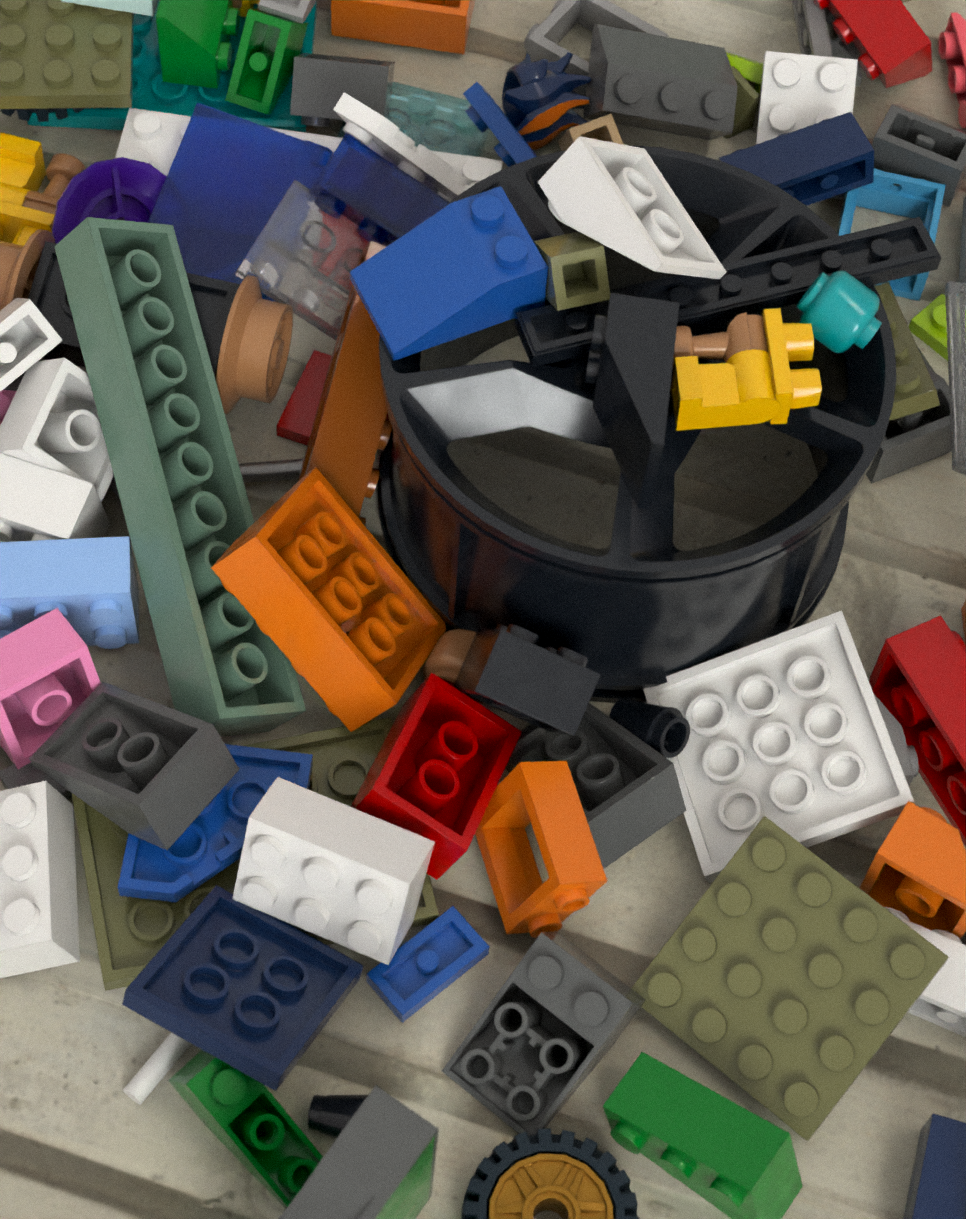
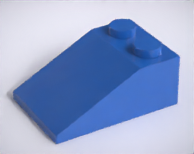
(452, 275)

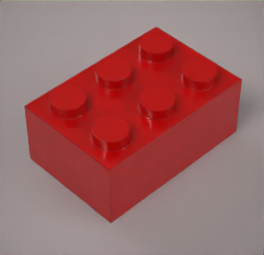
(438, 769)

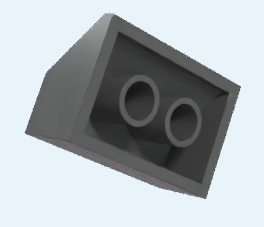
(660, 83)

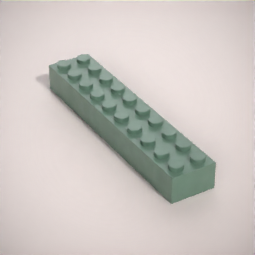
(173, 469)

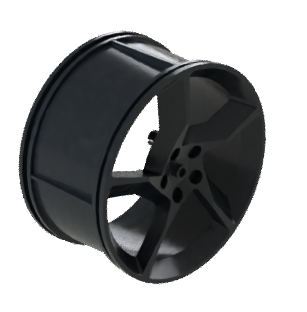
(639, 601)

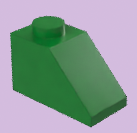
(264, 60)

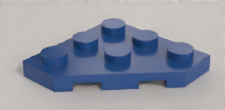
(215, 835)

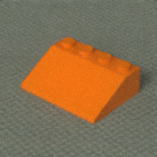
(332, 600)

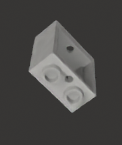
(543, 38)

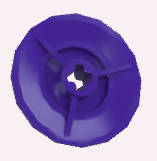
(108, 190)

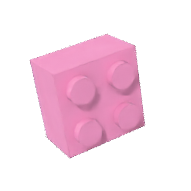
(42, 682)

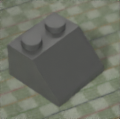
(323, 79)

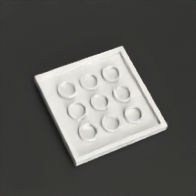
(782, 737)

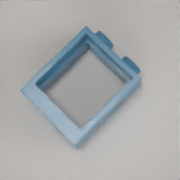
(912, 200)

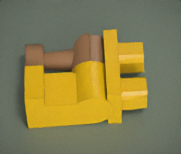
(21, 175)
(754, 379)

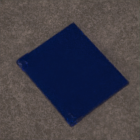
(228, 186)

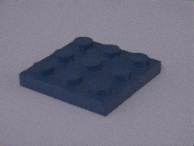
(243, 987)

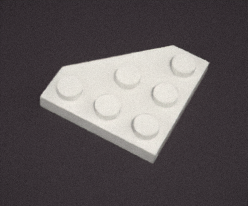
(398, 148)

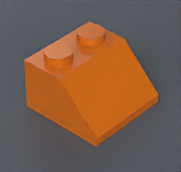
(921, 871)

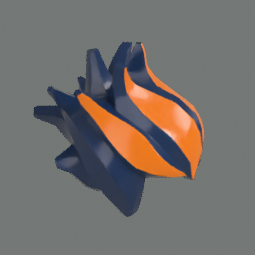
(541, 99)

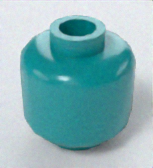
(840, 311)

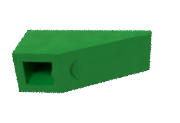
(249, 1124)

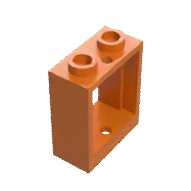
(547, 799)

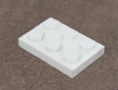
(803, 92)

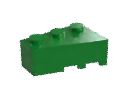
(704, 1141)

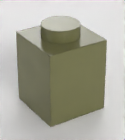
(574, 270)

